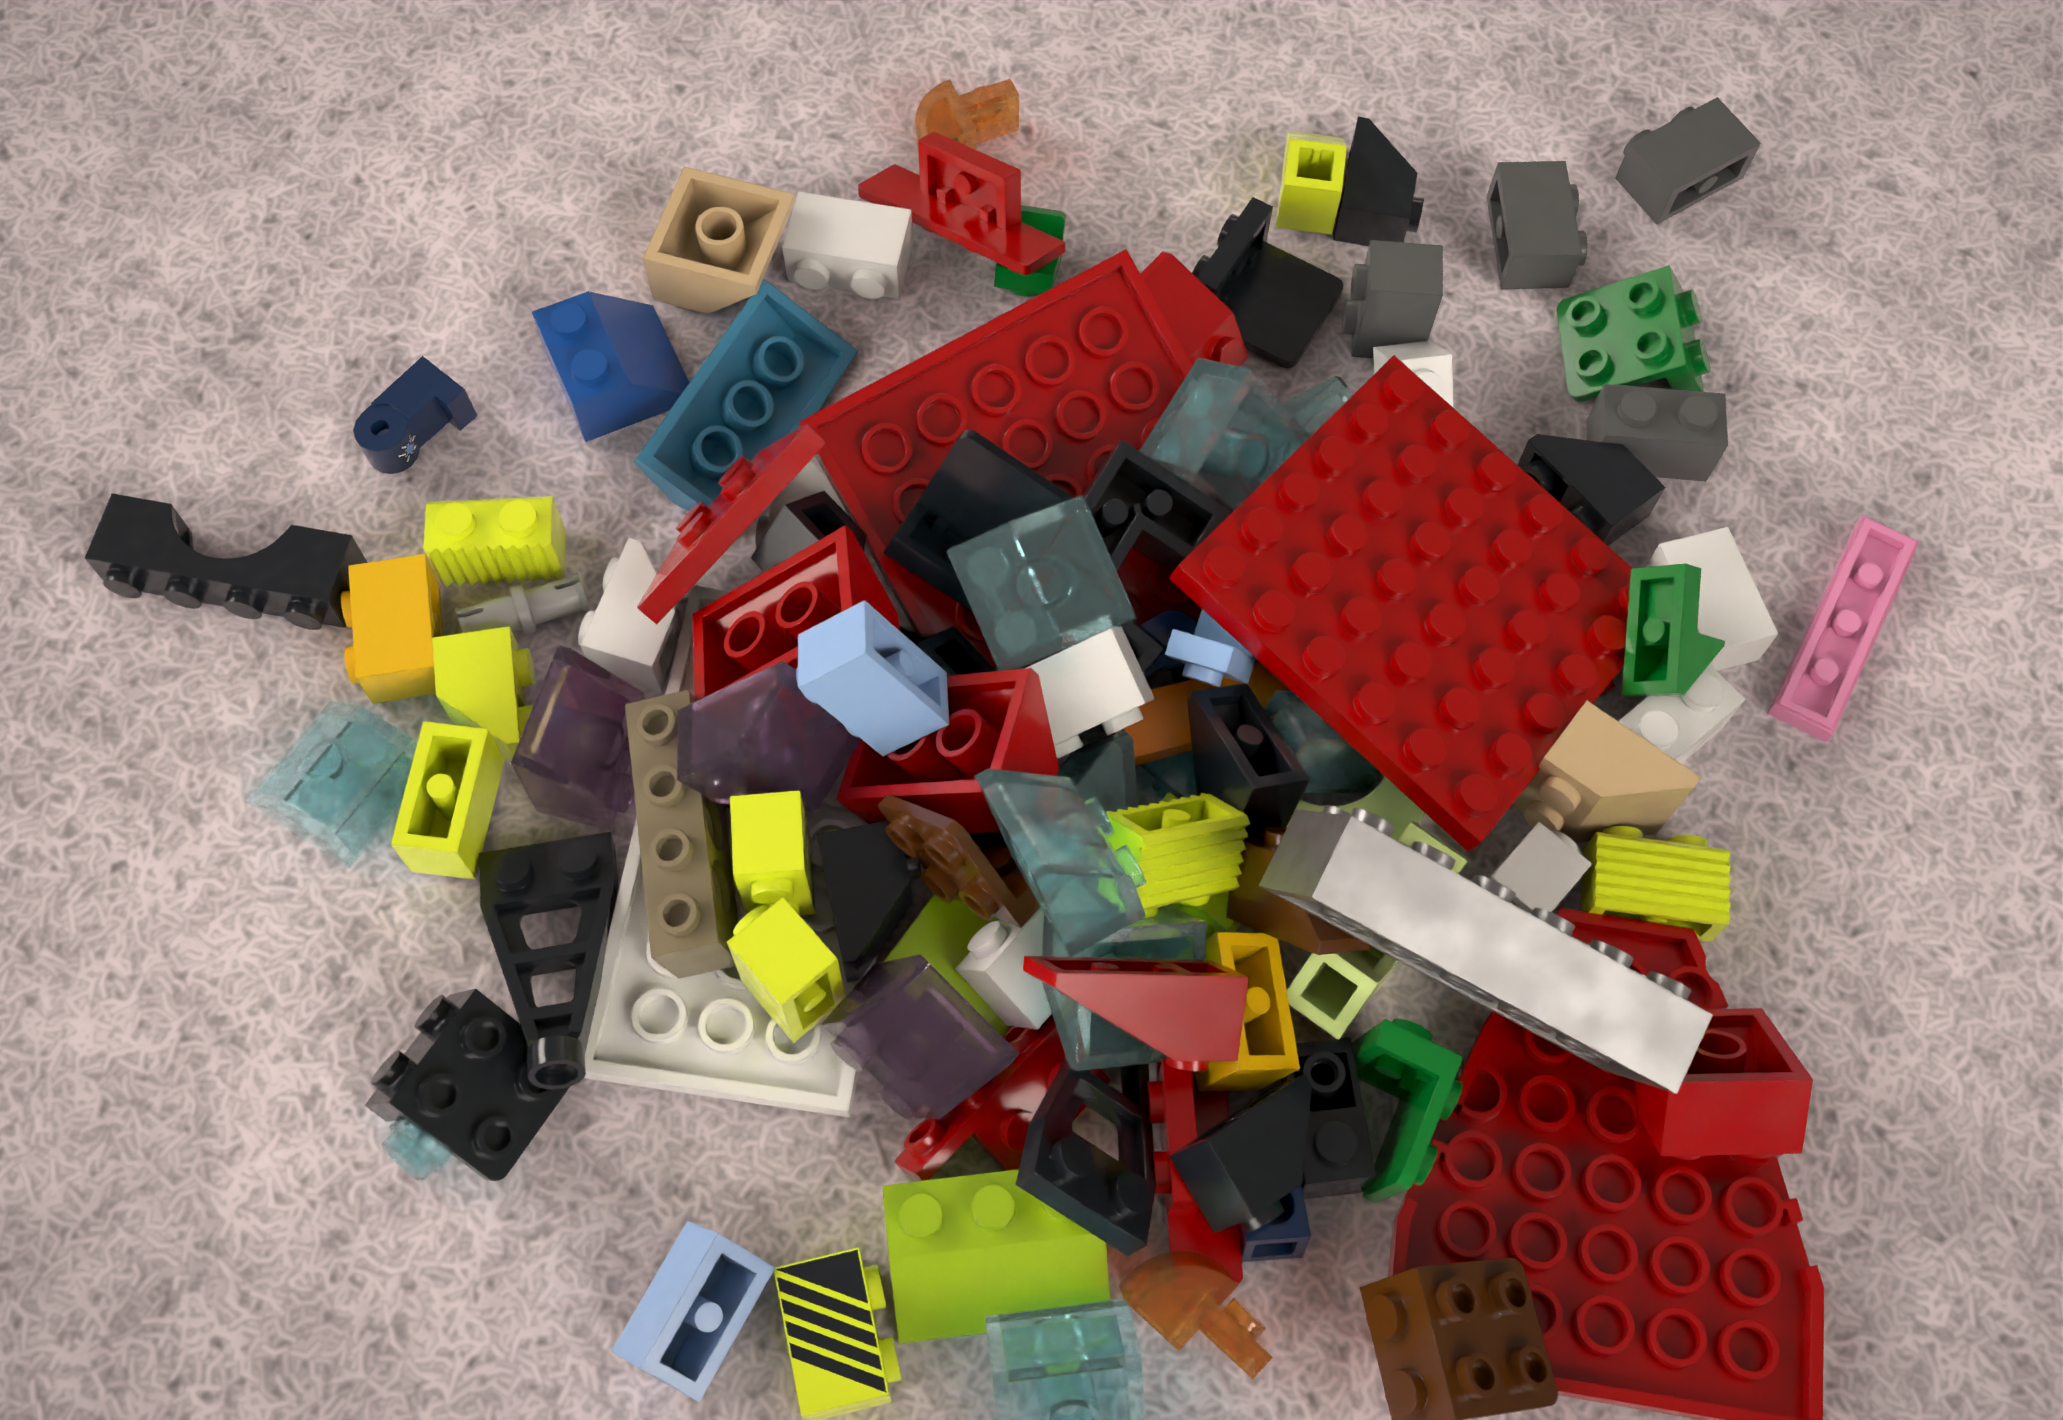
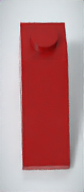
(1172, 1005)

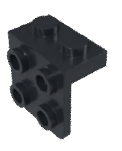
(1271, 292)
(968, 496)
(466, 1084)

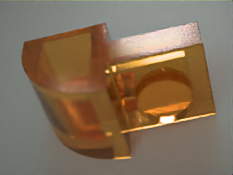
(969, 117)
(1186, 1294)

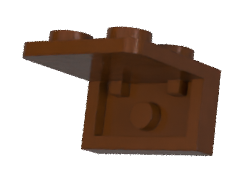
(961, 864)
(1459, 1341)

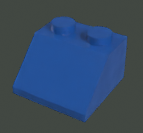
(610, 361)

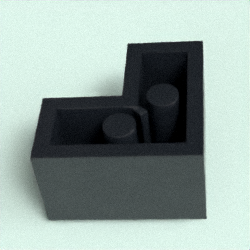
(1149, 509)

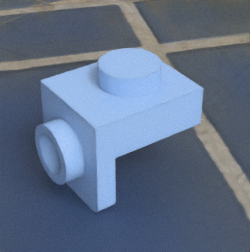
(1210, 653)

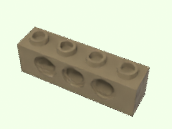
(681, 847)

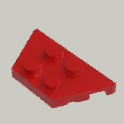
(713, 529)

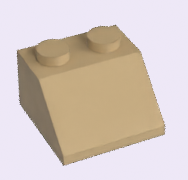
(714, 241)
(1603, 779)

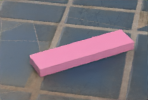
(1843, 628)

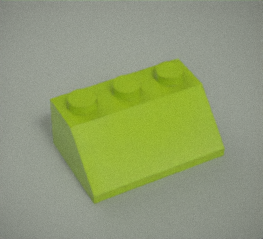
(982, 1251)

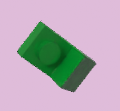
(1661, 636)

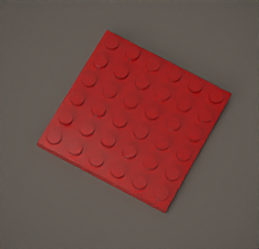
(1042, 383)
(1420, 599)

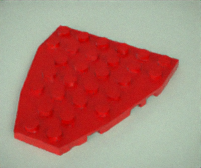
(1644, 1269)

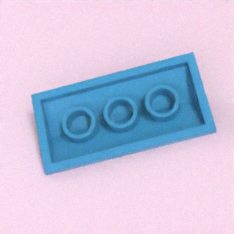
(748, 393)

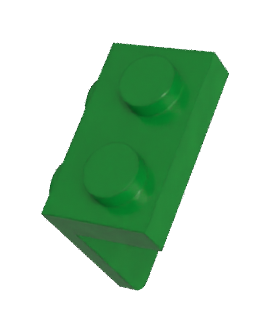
(1632, 335)
(1422, 1074)

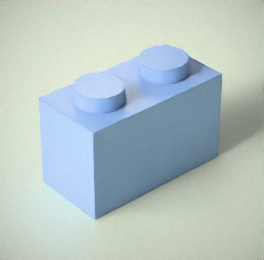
(872, 679)
(693, 1310)

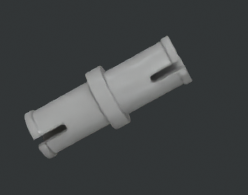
(526, 607)

